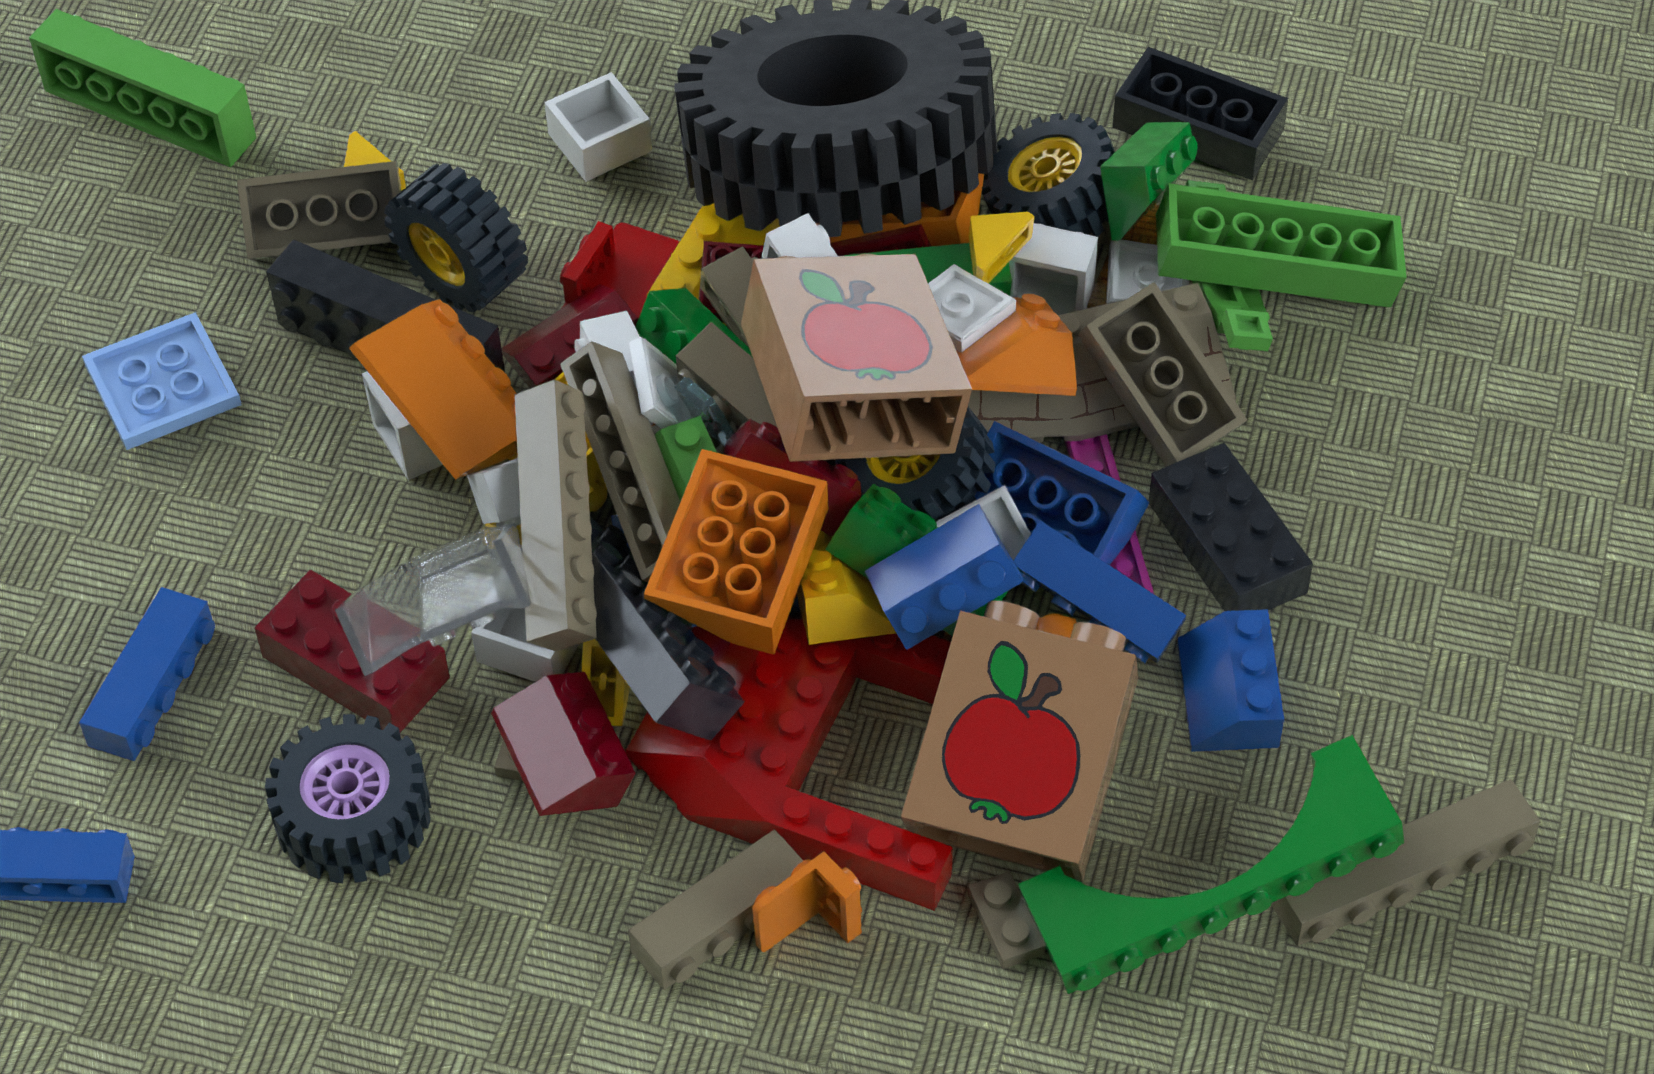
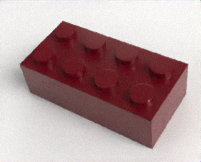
(310, 644)

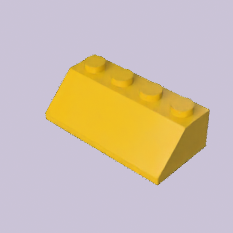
(838, 600)

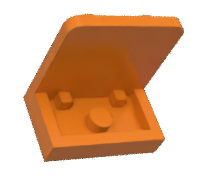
(811, 889)

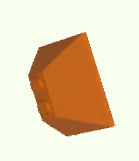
(1024, 353)

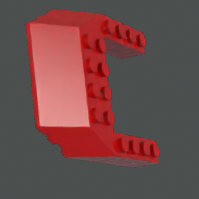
(756, 764)

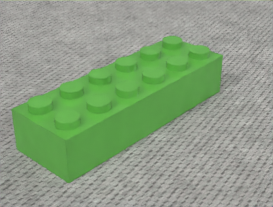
(143, 87)
(1280, 245)

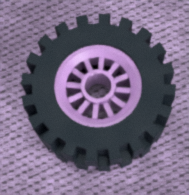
(355, 828)

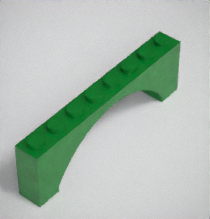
(1105, 932)

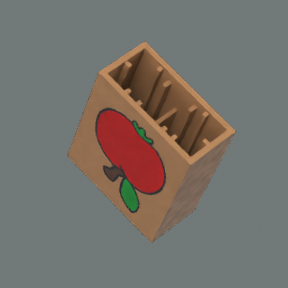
(854, 357)
(1022, 739)

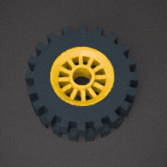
(1052, 174)
(456, 237)
(935, 481)

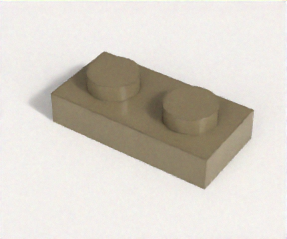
(1006, 920)

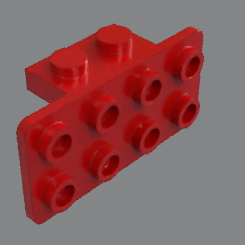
(620, 259)

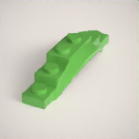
(1235, 309)

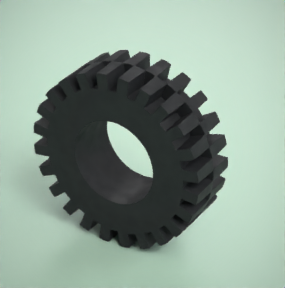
(837, 115)

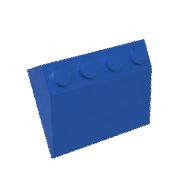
(1064, 493)

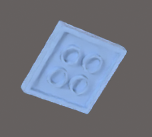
(161, 380)

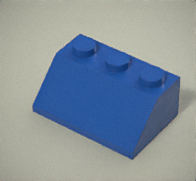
(943, 574)
(1231, 683)

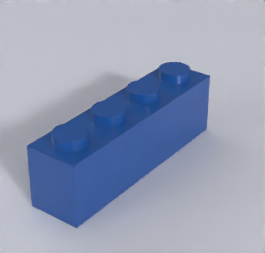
(1098, 592)
(147, 674)
(65, 865)

